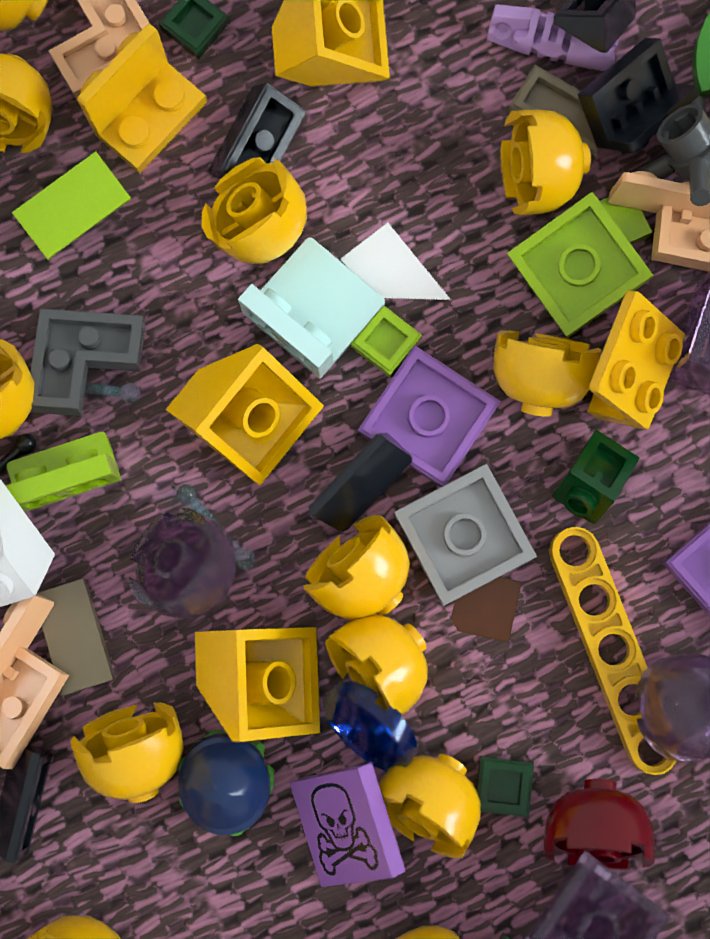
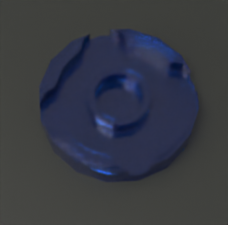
(367, 729)

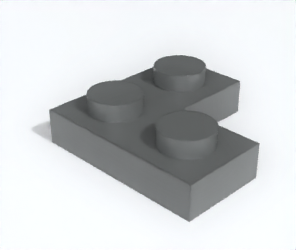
(71, 344)

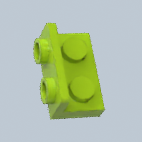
(63, 471)

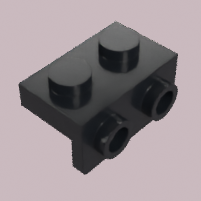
(633, 98)

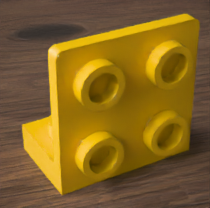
(139, 100)
(635, 364)

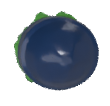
(225, 783)

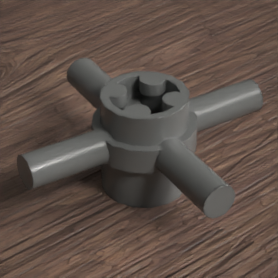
(687, 144)

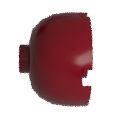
(603, 824)

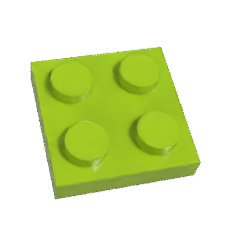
(580, 265)

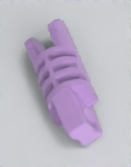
(535, 32)

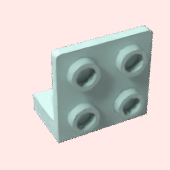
(312, 306)

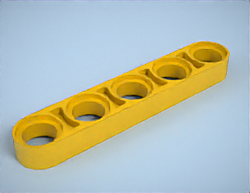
(594, 628)

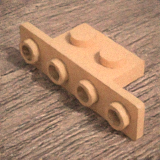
(680, 226)
(26, 679)

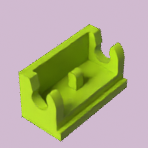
(71, 205)

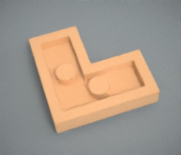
(98, 44)

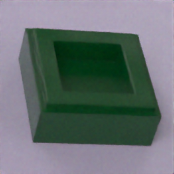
(194, 25)
(505, 785)

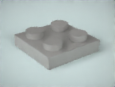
(464, 535)

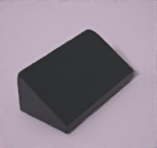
(596, 21)
(259, 130)
(361, 482)
(21, 802)

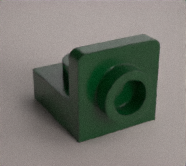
(595, 477)

